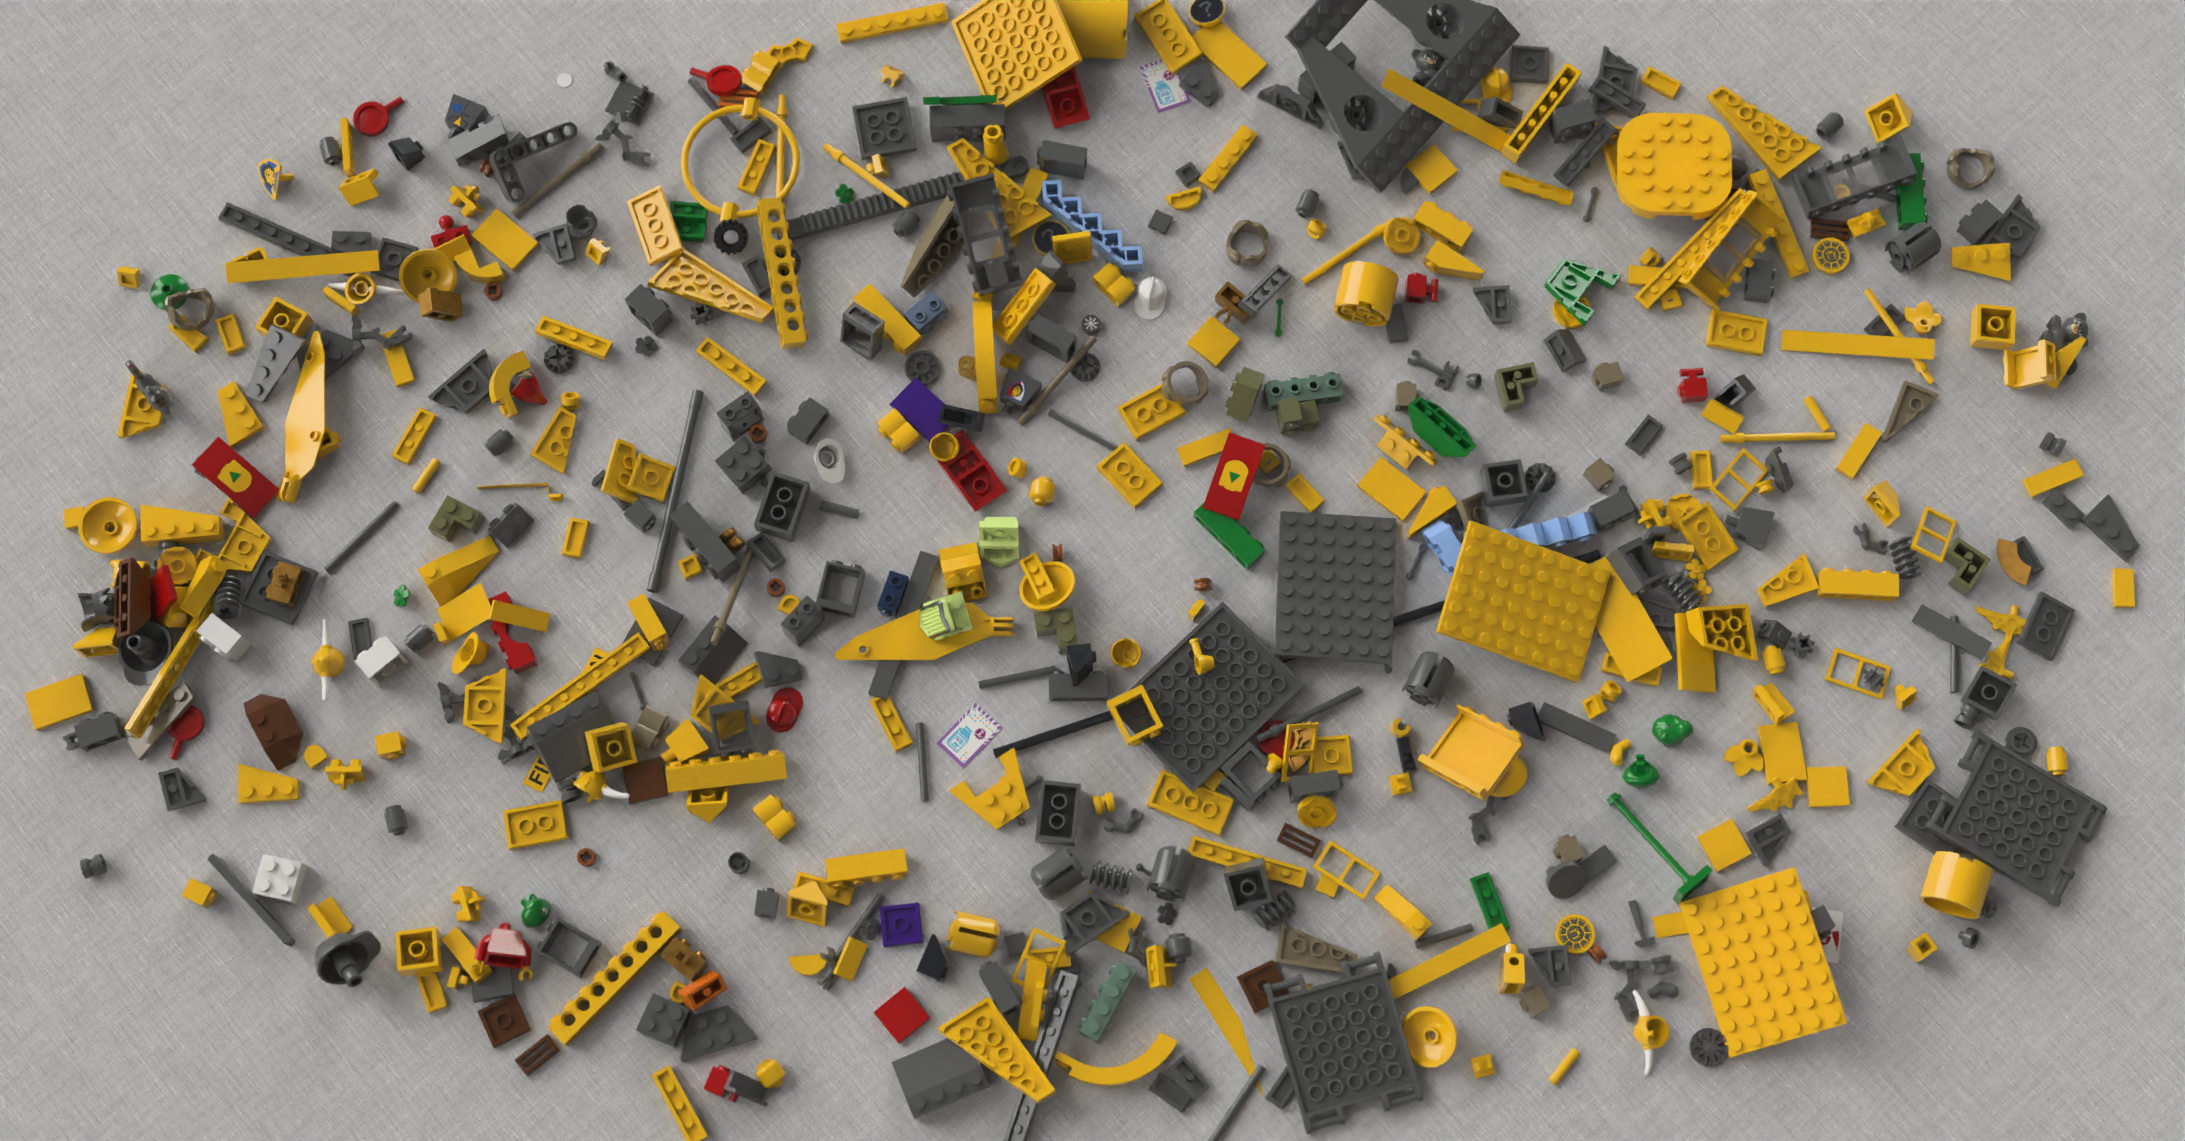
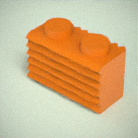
(702, 990)

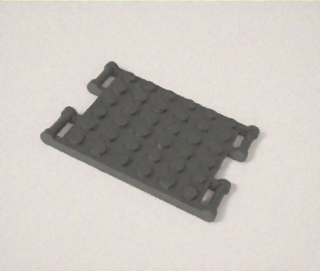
(2016, 818)
(1343, 1042)

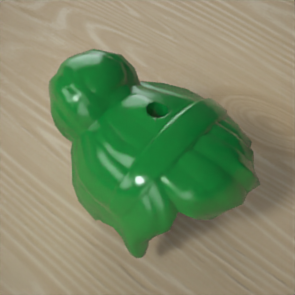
(1676, 734)

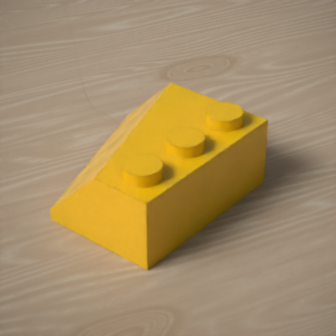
(1724, 629)

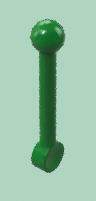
(1278, 332)

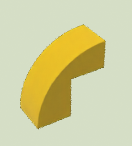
(486, 274)

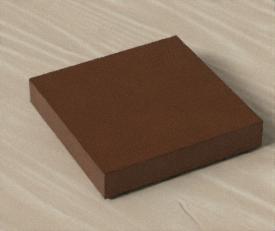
(645, 780)
(1253, 988)
(504, 1021)

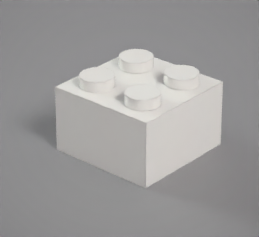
(223, 639)
(381, 661)
(279, 879)

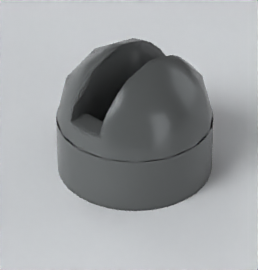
(1474, 380)

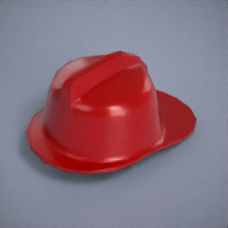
(784, 709)

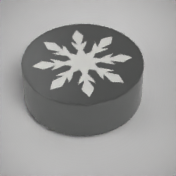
(1090, 324)

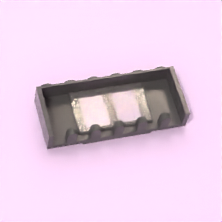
(1854, 178)
(983, 231)

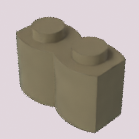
(649, 728)

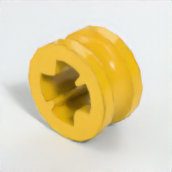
(1765, 487)

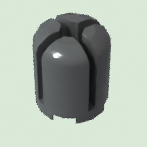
(1913, 247)
(1438, 684)
(1052, 866)
(1181, 877)

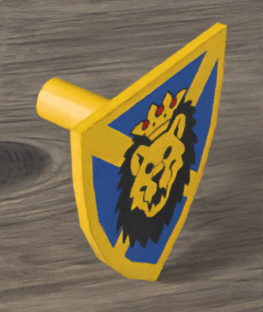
(271, 176)

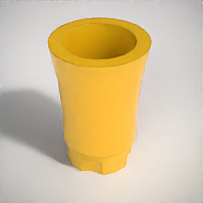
(994, 145)

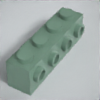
(1321, 389)
(1107, 1002)

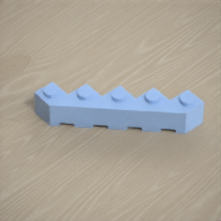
(1106, 242)
(1557, 530)
(1443, 542)

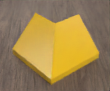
(1888, 117)
(1883, 502)
(98, 643)
(707, 802)
(807, 904)

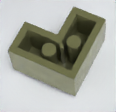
(1512, 381)
(1245, 391)
(1297, 416)
(454, 515)
(1968, 562)
(1057, 623)

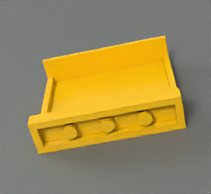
(1473, 753)

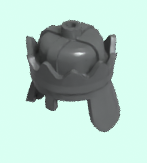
(97, 608)

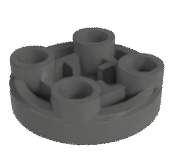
(1565, 879)

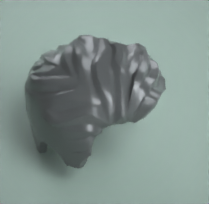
(580, 221)

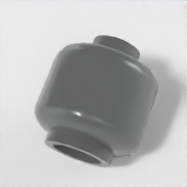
(1739, 166)
(1178, 947)

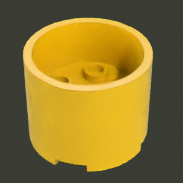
(1366, 293)
(1956, 885)

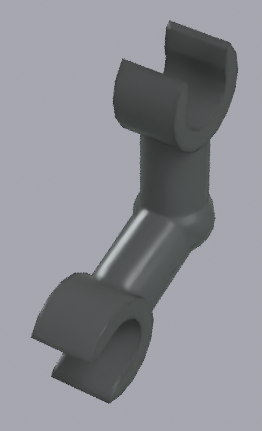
(1866, 544)
(1121, 827)
(1132, 951)
(827, 979)

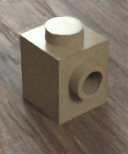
(1607, 375)
(1404, 394)
(1600, 475)
(1567, 849)
(1534, 1001)

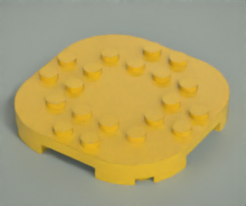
(1674, 165)

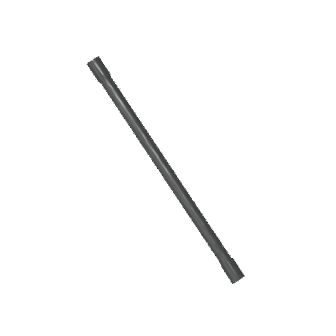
(694, 407)

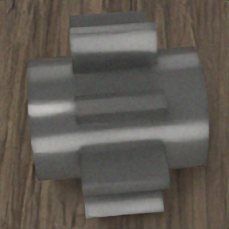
(703, 318)
(1806, 648)

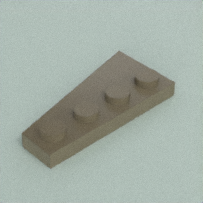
(173, 707)
(1310, 952)

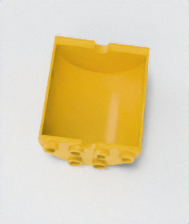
(1097, 26)

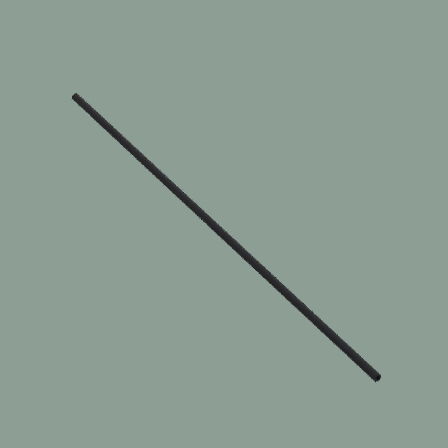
(1106, 716)

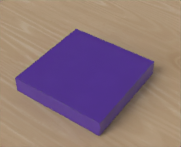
(901, 924)

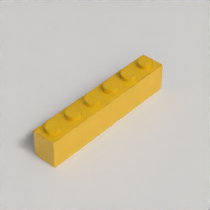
(1541, 113)
(726, 772)

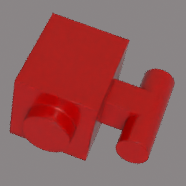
(1417, 289)
(1693, 388)
(716, 1082)

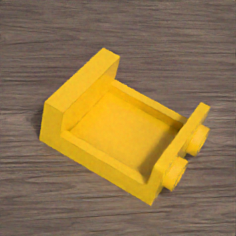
(2030, 365)

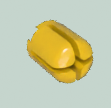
(971, 943)

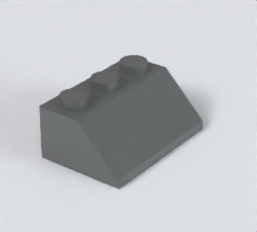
(710, 659)

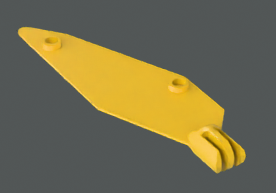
(304, 422)
(907, 641)

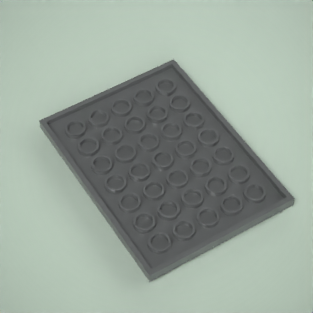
(1335, 588)
(1215, 711)

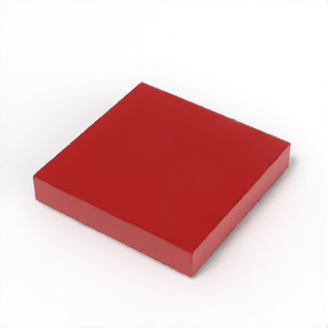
(163, 592)
(901, 1015)

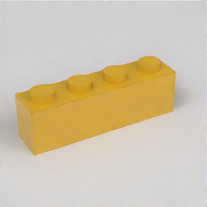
(896, 329)
(1858, 585)
(866, 868)

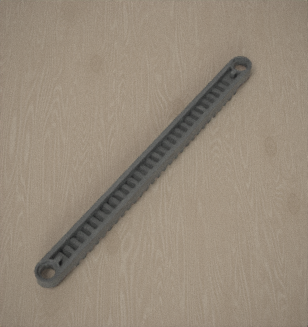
(882, 204)

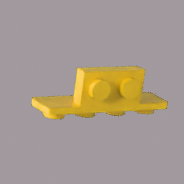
(1400, 446)
(1032, 1000)

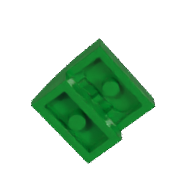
(689, 220)

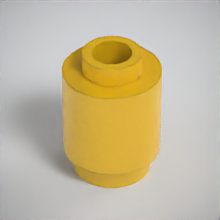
(1773, 660)
(2057, 761)

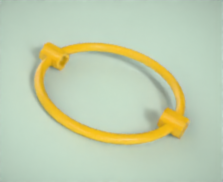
(750, 111)

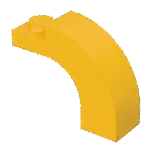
(501, 380)

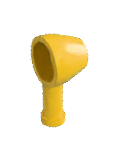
(1203, 663)

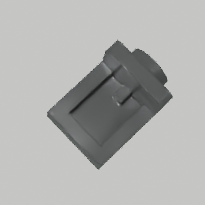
(1774, 632)

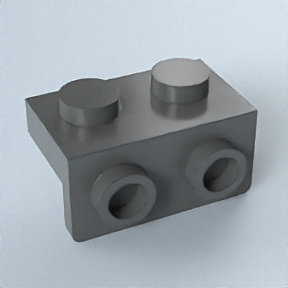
(510, 524)

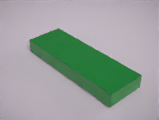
(1489, 901)

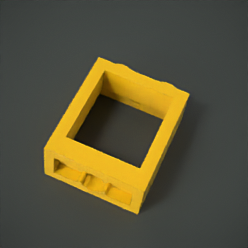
(649, 622)
(1126, 698)

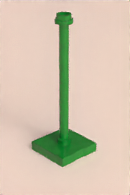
(1690, 882)

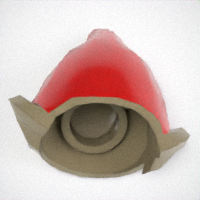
(528, 389)

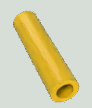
(1817, 413)
(426, 476)
(1564, 1066)

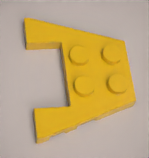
(243, 545)
(1003, 800)

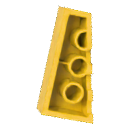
(178, 525)

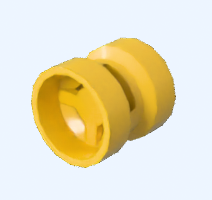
(1099, 806)

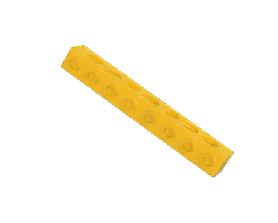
(787, 337)
(558, 1025)

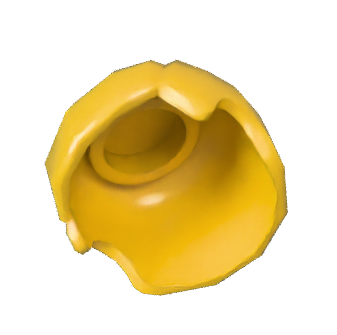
(944, 447)
(1126, 653)

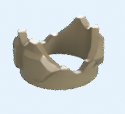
(1983, 156)
(1249, 260)
(200, 294)
(1201, 380)
(1286, 464)

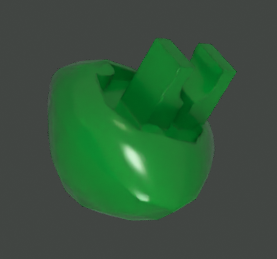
(1641, 773)
(535, 911)

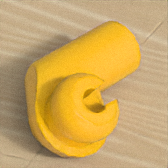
(1274, 763)

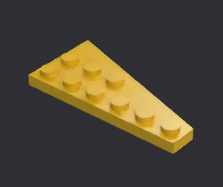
(1766, 136)
(1019, 209)
(697, 281)
(993, 1042)

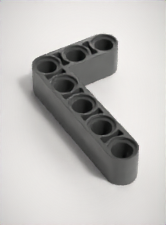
(525, 151)

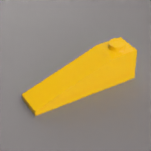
(454, 571)

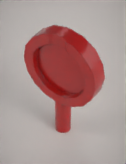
(721, 80)
(373, 118)
(186, 729)
(1274, 745)

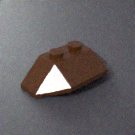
(131, 598)
(275, 728)

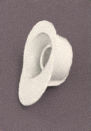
(1150, 298)
(829, 461)

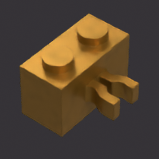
(1228, 298)
(440, 305)
(285, 584)
(684, 959)

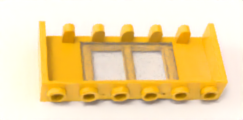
(1732, 249)

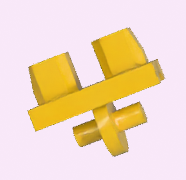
(460, 195)
(1865, 223)
(1651, 516)
(345, 775)
(470, 904)

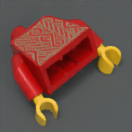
(504, 949)

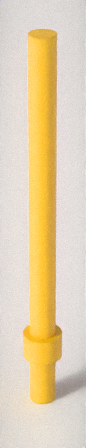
(782, 113)
(840, 157)
(1377, 232)
(1920, 366)
(1740, 437)

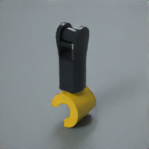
(1404, 745)

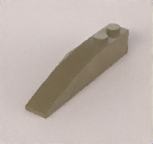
(934, 250)

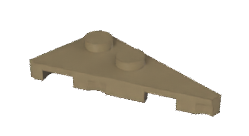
(1909, 403)
(1471, 509)

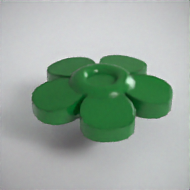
(844, 194)
(401, 596)

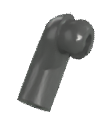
(614, 71)
(1663, 987)

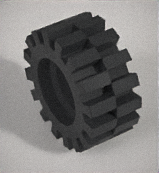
(727, 247)

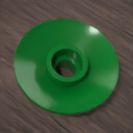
(170, 281)

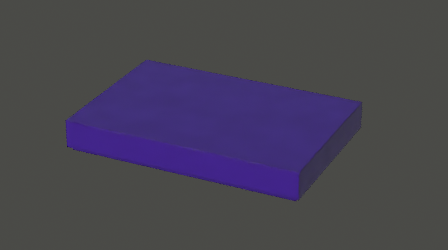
(920, 409)

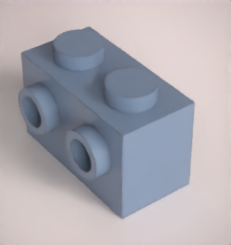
(926, 313)

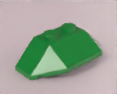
(1439, 429)

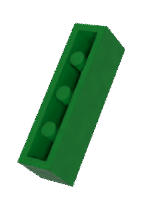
(1911, 198)
(1231, 536)

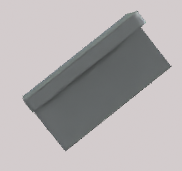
(1564, 349)
(746, 1087)

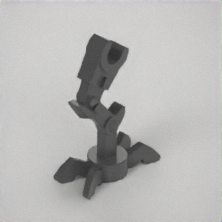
(612, 128)
(357, 336)
(447, 701)
(517, 749)
(1477, 827)
(1625, 1005)

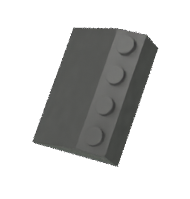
(562, 738)
(938, 1076)

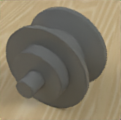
(1874, 678)
(1989, 908)

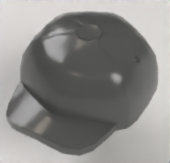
(145, 653)
(345, 957)

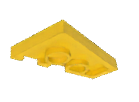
(1983, 259)
(238, 415)
(556, 440)
(619, 471)
(1788, 583)
(265, 786)

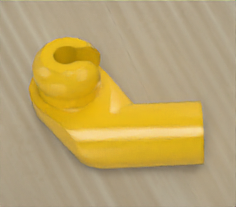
(1617, 752)

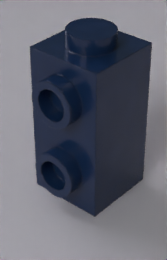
(892, 594)

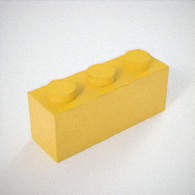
(1443, 226)

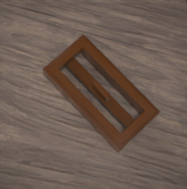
(1826, 228)
(1295, 847)
(523, 1066)

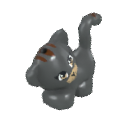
(1428, 63)
(2069, 331)
(156, 395)

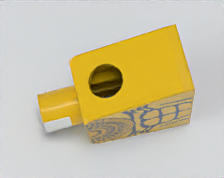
(1511, 971)

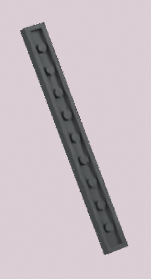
(1044, 1051)

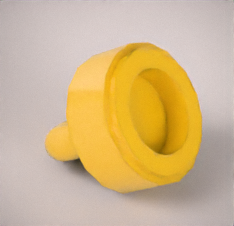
(1317, 227)
(1647, 255)
(570, 401)
(1017, 468)
(1610, 691)

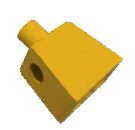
(685, 744)

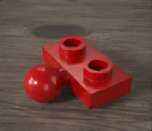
(446, 223)

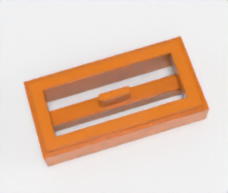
(744, 93)

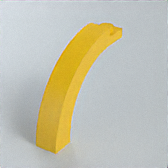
(985, 357)
(1120, 1074)

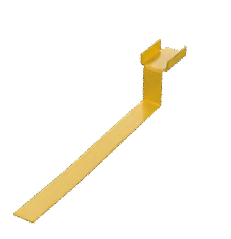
(553, 497)

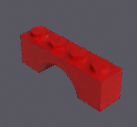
(519, 654)

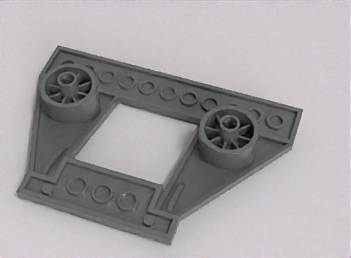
(1391, 137)

